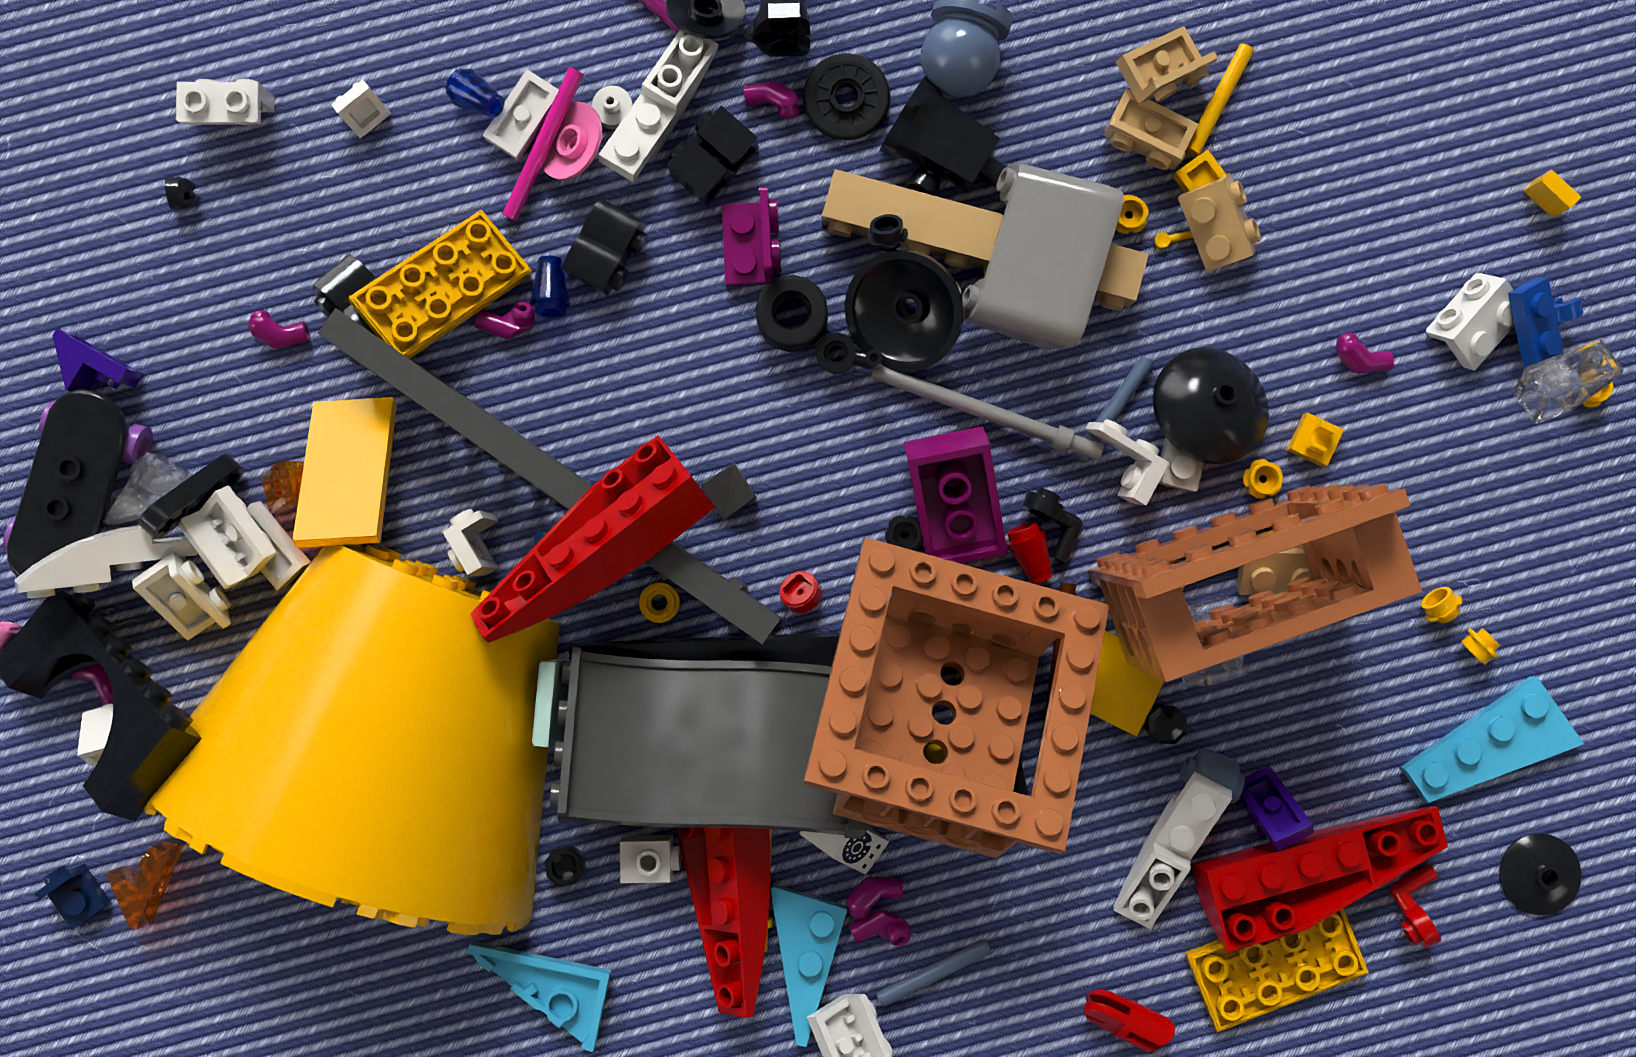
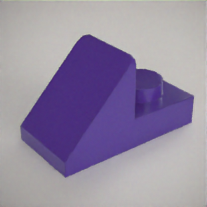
(84, 362)
(1274, 809)

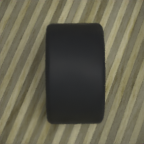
(791, 288)

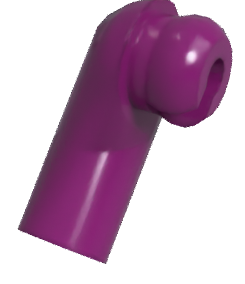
(773, 93)
(509, 325)
(271, 333)
(1359, 359)
(97, 674)

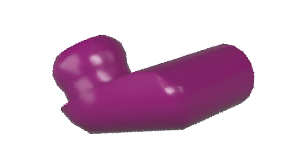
(870, 891)
(884, 924)

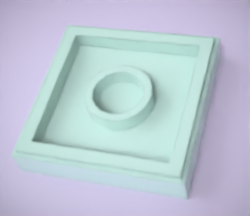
(548, 695)

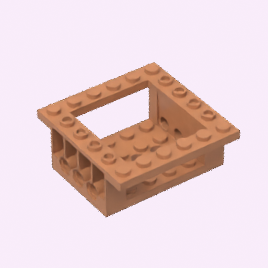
(1350, 547)
(898, 631)

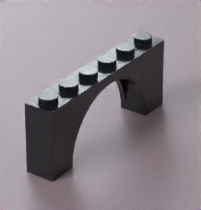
(146, 729)

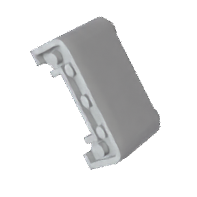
(1045, 257)

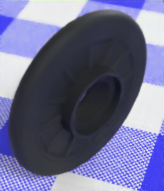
(852, 72)

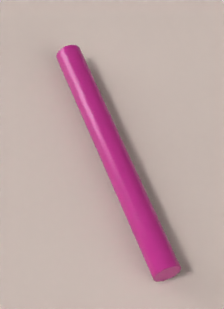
(543, 143)

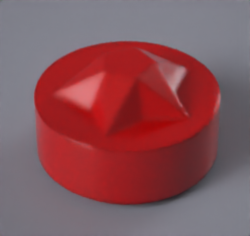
(800, 592)

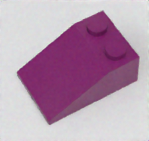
(956, 495)

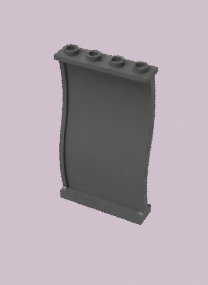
(692, 745)

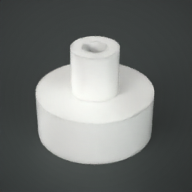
(612, 105)

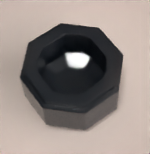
(1166, 724)
(565, 865)

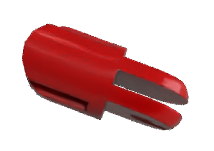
(1128, 1020)

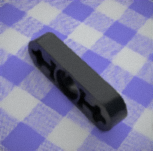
(189, 496)

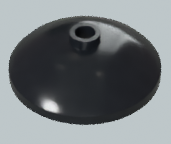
(880, 316)
(1196, 415)

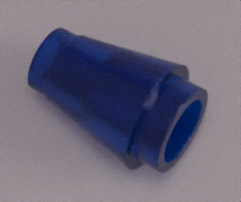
(473, 93)
(549, 289)

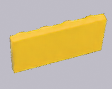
(441, 285)
(345, 473)
(1275, 972)

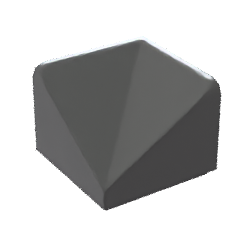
(728, 491)

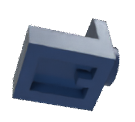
(74, 894)

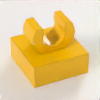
(1315, 439)

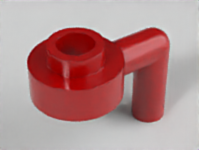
(1417, 923)

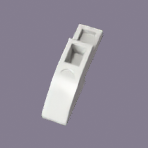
(659, 106)
(88, 560)
(1170, 847)

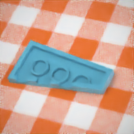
(1497, 740)

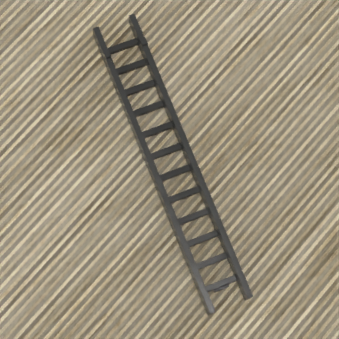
(537, 467)

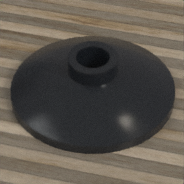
(707, 17)
(1523, 869)

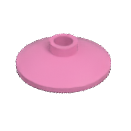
(574, 143)

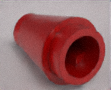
(1031, 551)

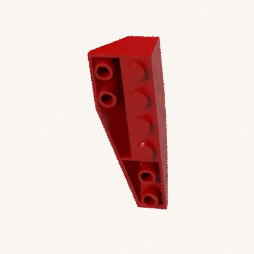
(598, 540)
(1275, 893)
(731, 903)

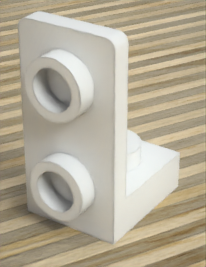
(1142, 476)

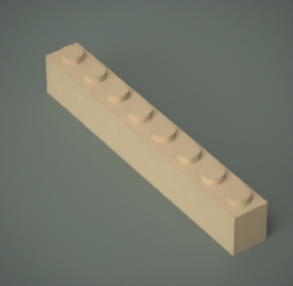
(955, 231)

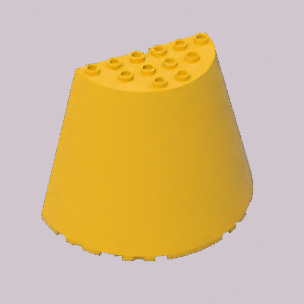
(374, 749)

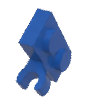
(1537, 319)

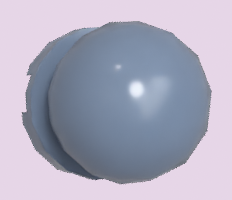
(963, 46)

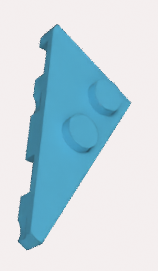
(807, 941)
(562, 989)

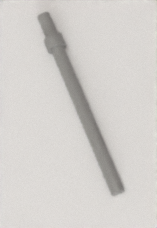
(1061, 437)

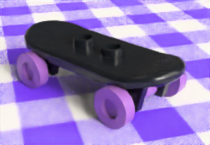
(72, 475)

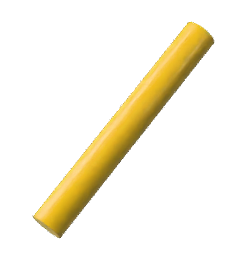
(1219, 99)

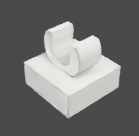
(361, 109)

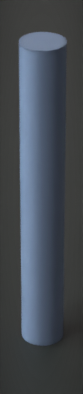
(1121, 397)
(933, 973)

